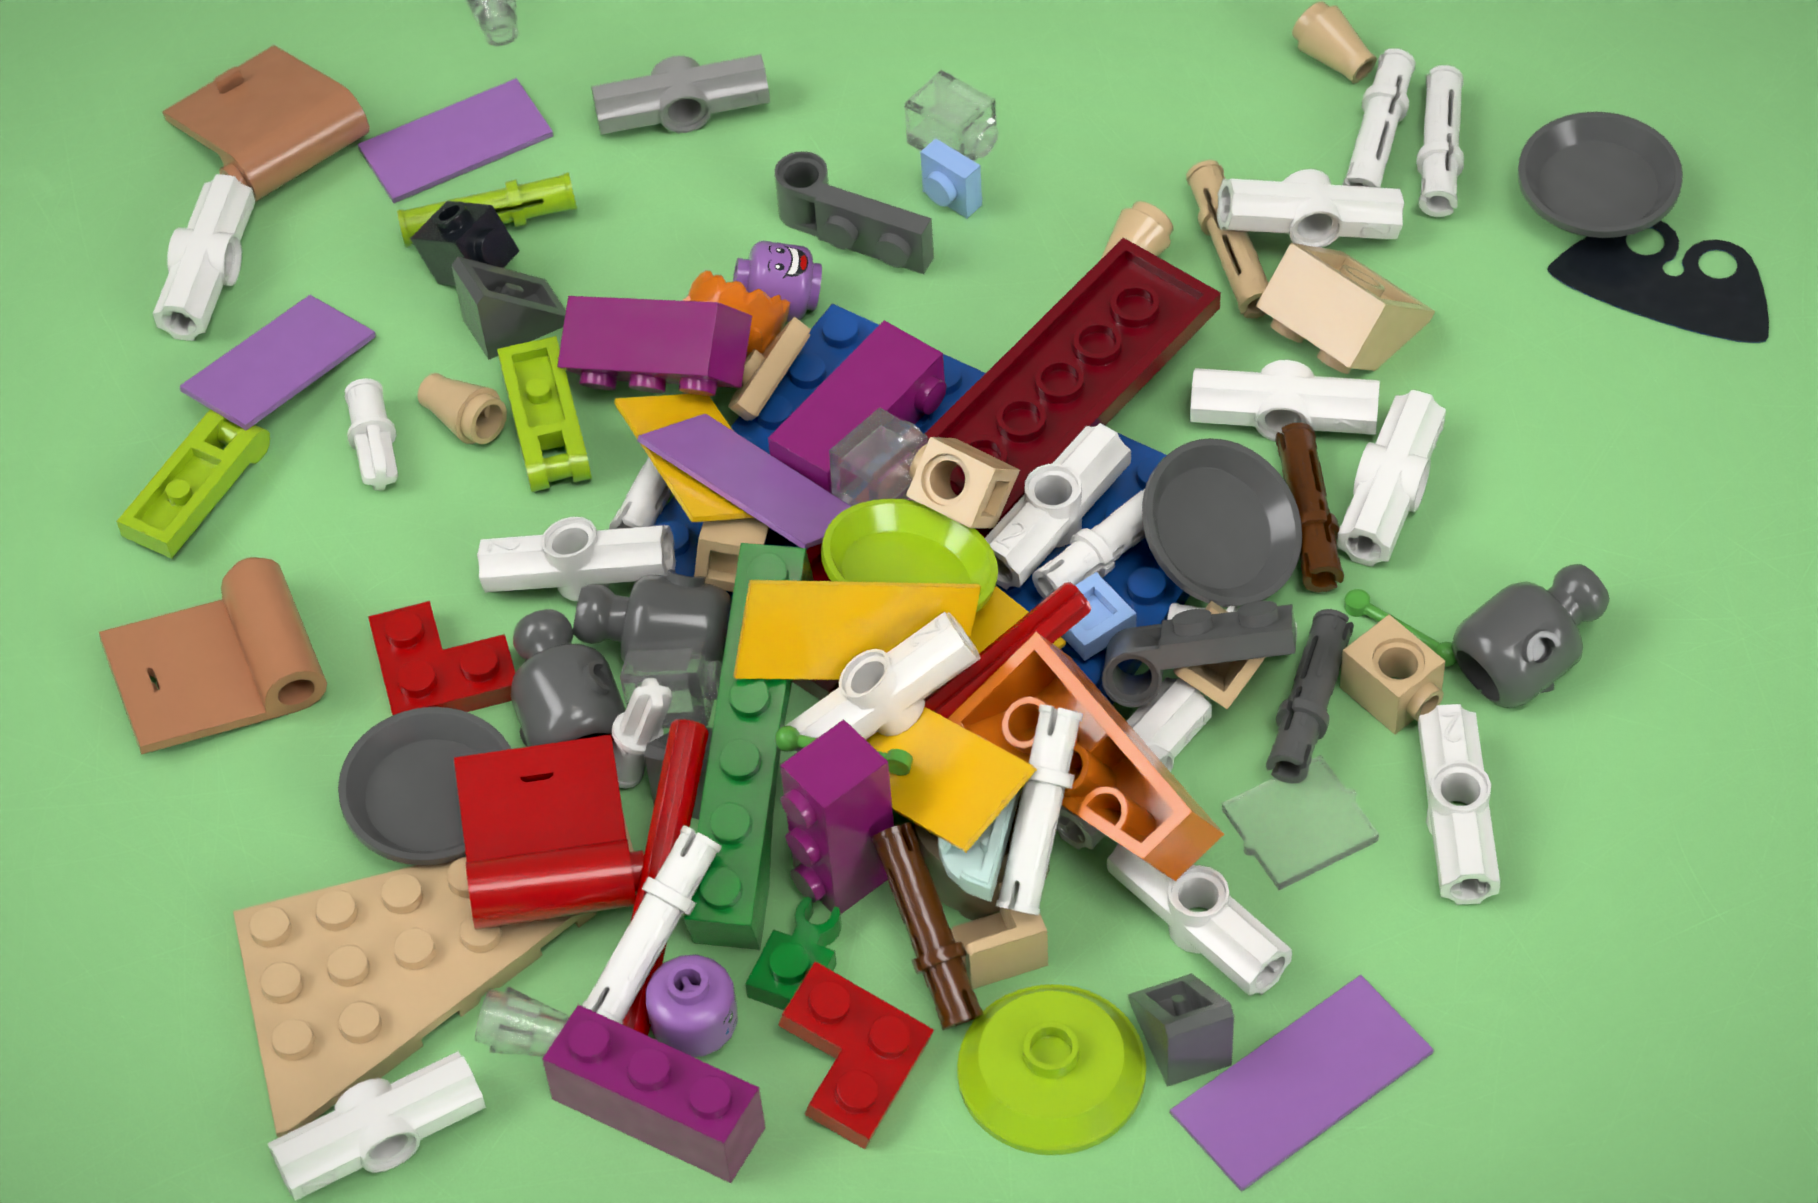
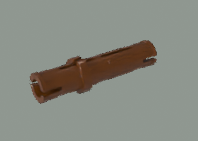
(1319, 526)
(923, 915)

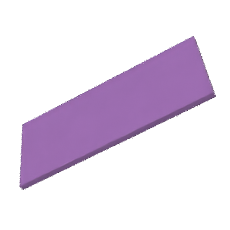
(747, 477)
(1301, 1082)

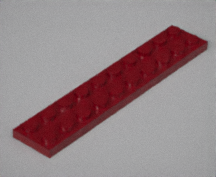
(1070, 371)

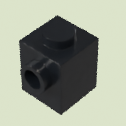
(466, 232)

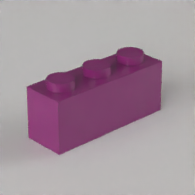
(654, 344)
(882, 372)
(833, 806)
(654, 1093)

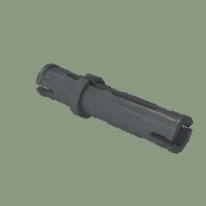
(1304, 714)

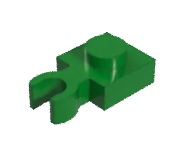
(789, 958)

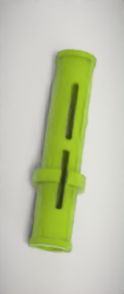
(511, 203)

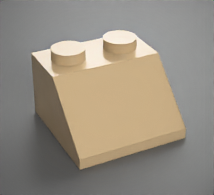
(1340, 308)

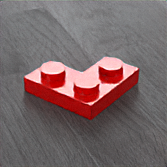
(425, 675)
(871, 1046)

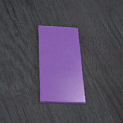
(455, 140)
(277, 362)

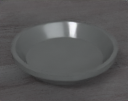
(1600, 174)
(1221, 522)
(403, 784)

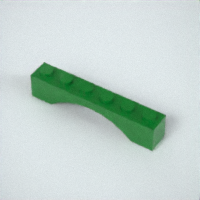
(743, 773)

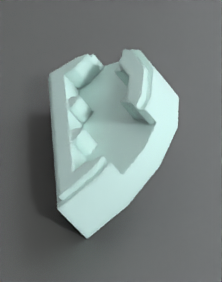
(980, 866)

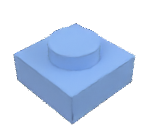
(951, 178)
(1105, 619)

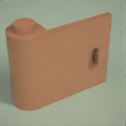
(270, 119)
(216, 661)

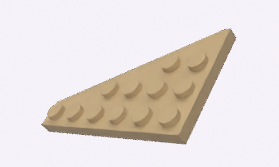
(367, 970)

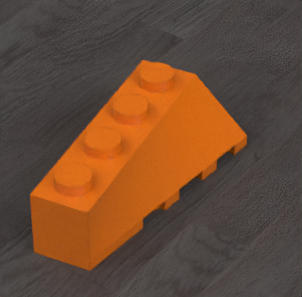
(1117, 776)

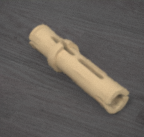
(1233, 247)

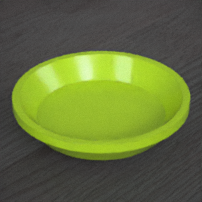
(906, 545)
(1051, 1069)

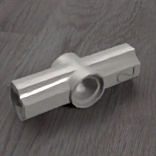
(681, 94)

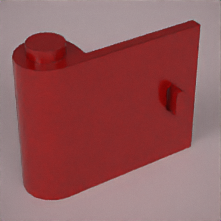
(545, 832)

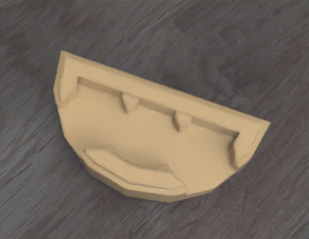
(766, 370)

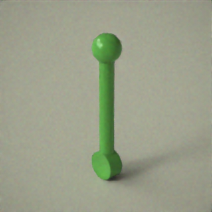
(1358, 604)
(789, 739)

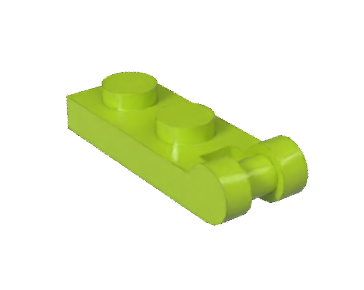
(543, 412)
(191, 483)

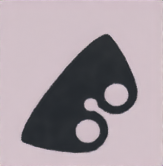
(1692, 301)

